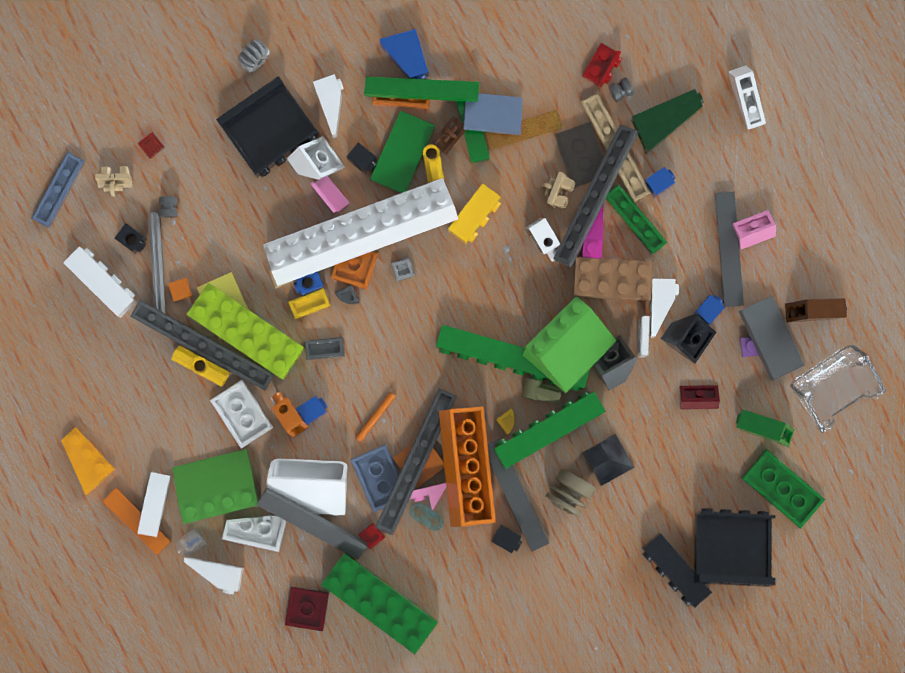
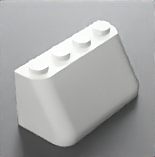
(311, 484)

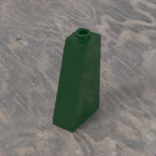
(664, 119)

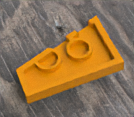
(86, 460)

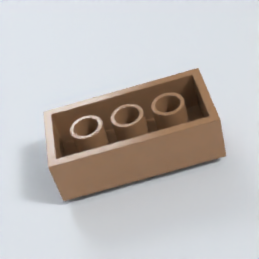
(612, 279)

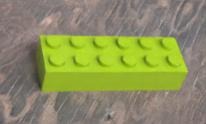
(245, 331)

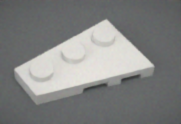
(258, 532)

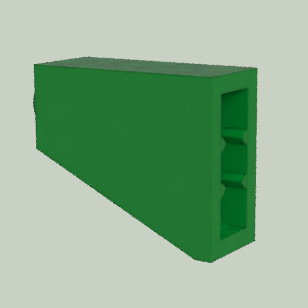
(765, 427)

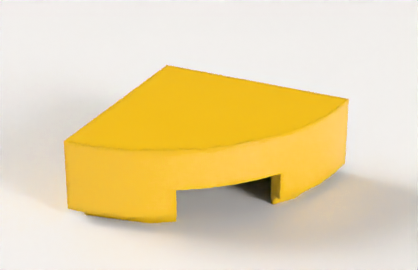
(507, 421)

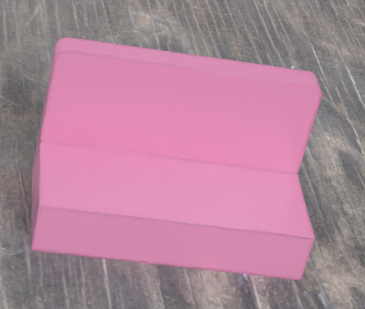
(330, 195)
(755, 229)

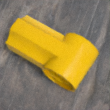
(433, 166)

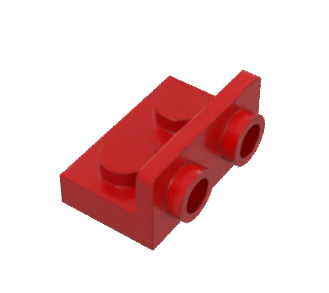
(602, 64)

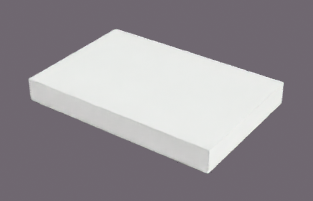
(241, 413)

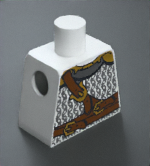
(538, 232)

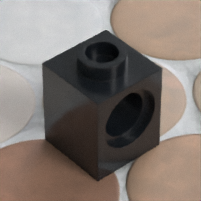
(362, 158)
(123, 235)
(507, 539)

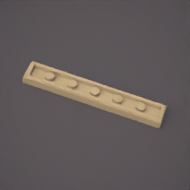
(606, 131)

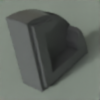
(348, 295)

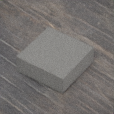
(403, 269)

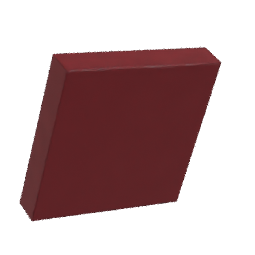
(307, 609)

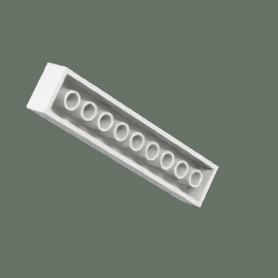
(360, 231)

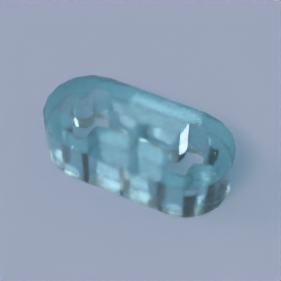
(423, 520)

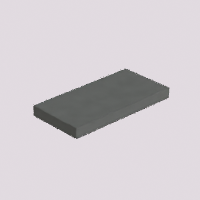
(771, 338)

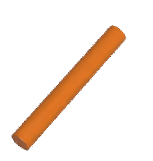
(376, 415)

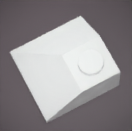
(315, 159)

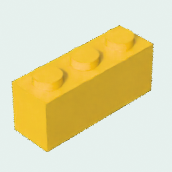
(475, 214)

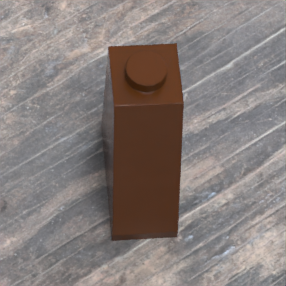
(816, 310)

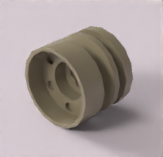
(570, 492)

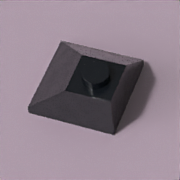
(689, 336)
(608, 460)

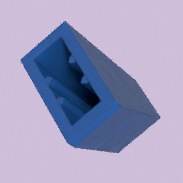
(406, 53)

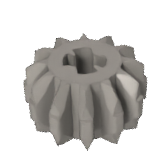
(253, 55)

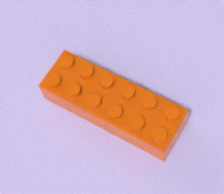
(467, 466)

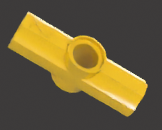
(189, 360)

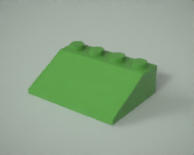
(569, 345)
(215, 486)

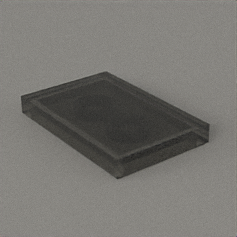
(580, 153)

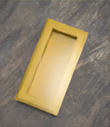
(309, 303)

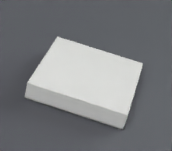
(643, 336)

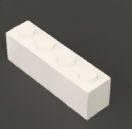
(103, 285)

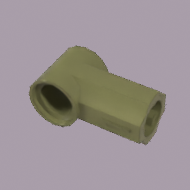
(537, 391)

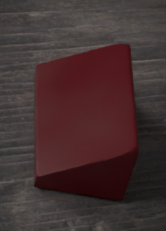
(699, 397)

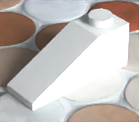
(747, 96)
(330, 98)
(662, 298)
(221, 575)

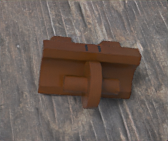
(449, 135)

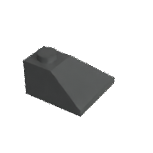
(615, 364)

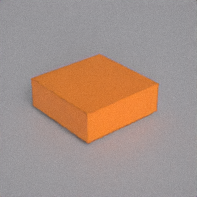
(180, 289)

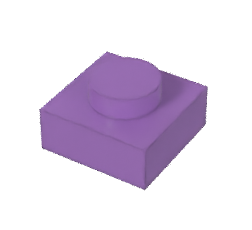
(747, 347)

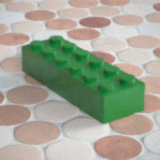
(379, 603)

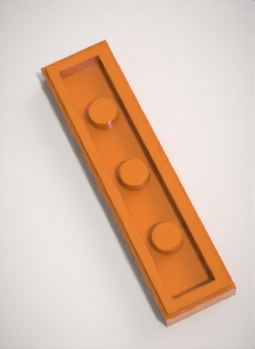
(131, 516)

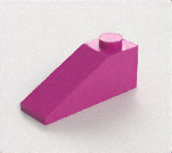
(594, 241)

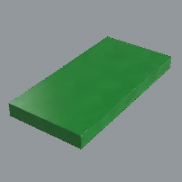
(402, 152)
(783, 488)

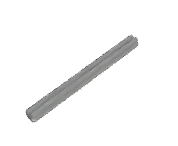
(157, 263)

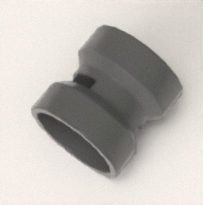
(621, 89)
(168, 209)

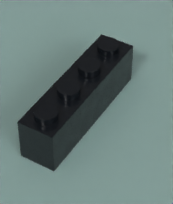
(673, 566)

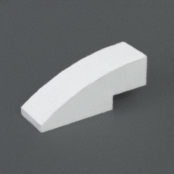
(154, 504)

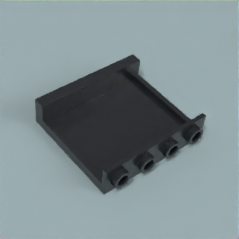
(267, 127)
(733, 548)

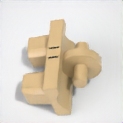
(114, 182)
(555, 188)

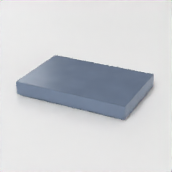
(494, 114)
(377, 475)

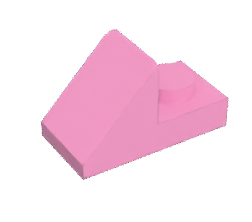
(434, 494)

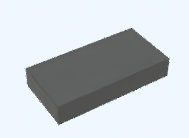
(324, 348)

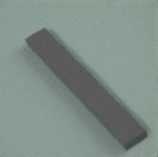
(595, 195)
(202, 345)
(414, 464)

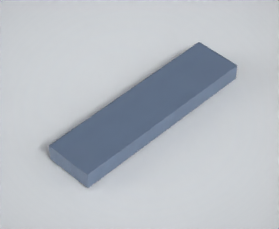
(58, 190)

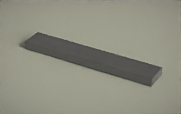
(729, 249)
(518, 501)
(312, 523)

